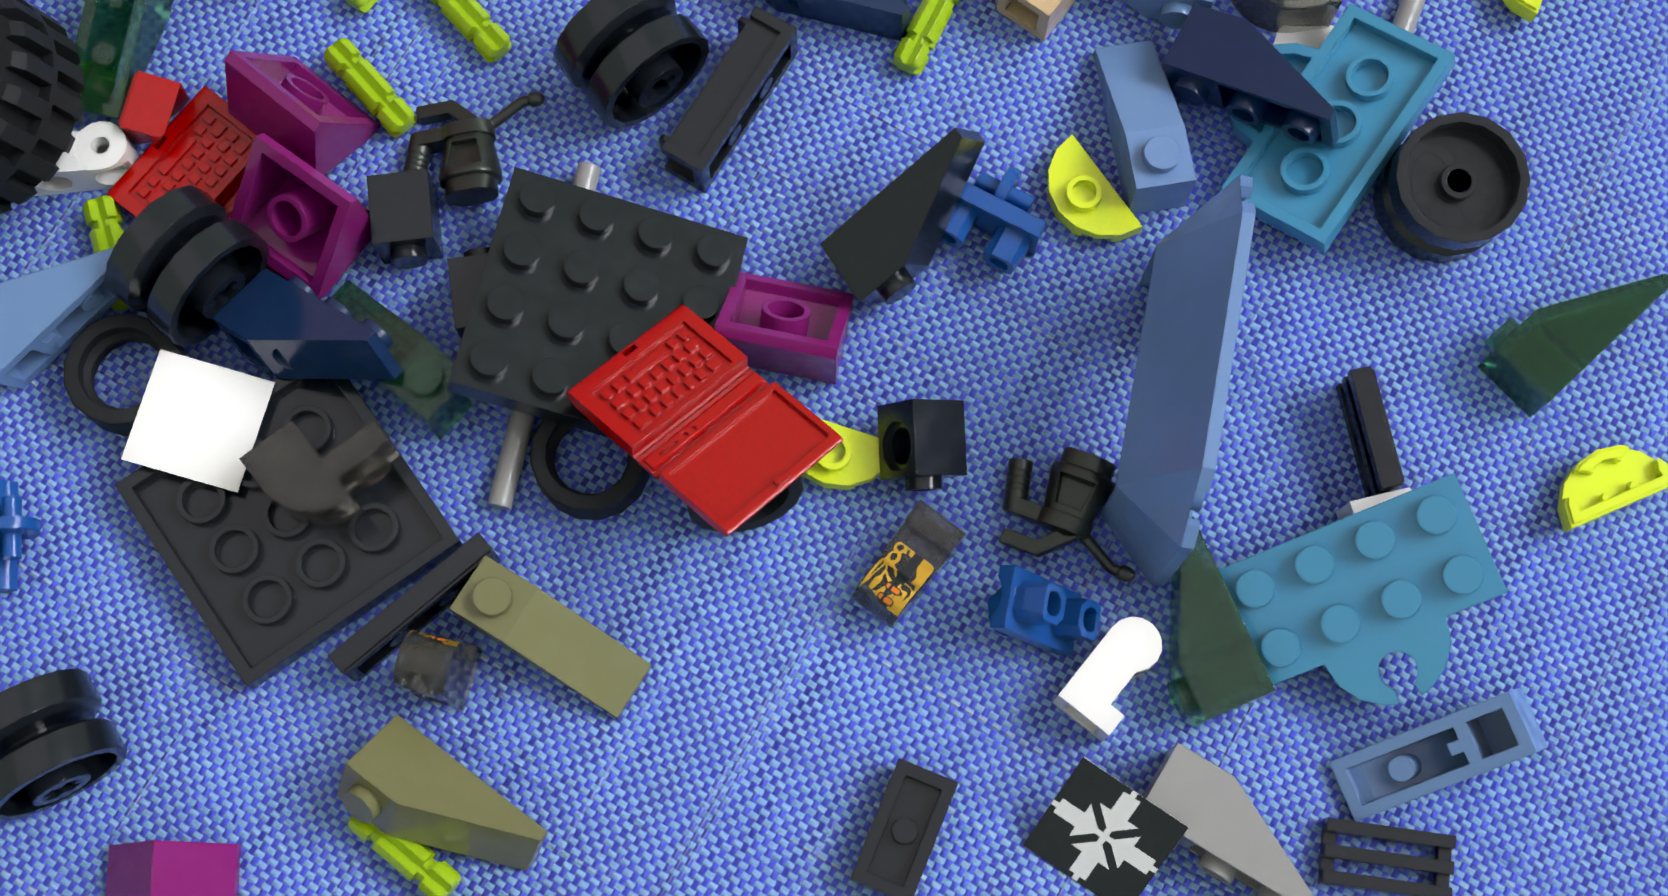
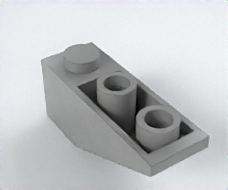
(1222, 825)

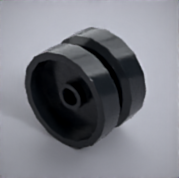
(630, 57)
(1451, 187)
(184, 263)
(53, 742)

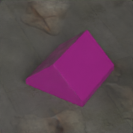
(295, 108)
(302, 215)
(787, 326)
(173, 869)

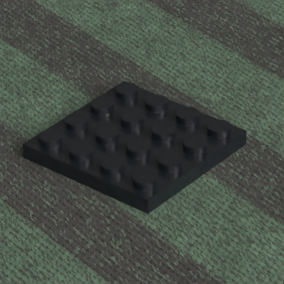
(574, 286)
(276, 582)

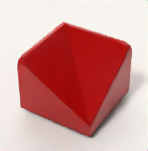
(150, 106)

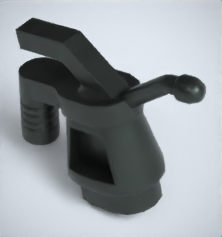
(469, 157)
(1073, 499)

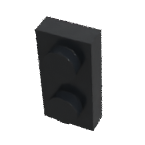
(904, 830)

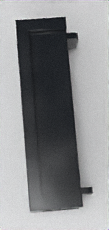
(730, 99)

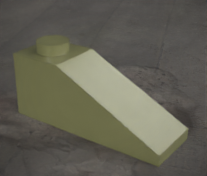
(550, 637)
(431, 799)

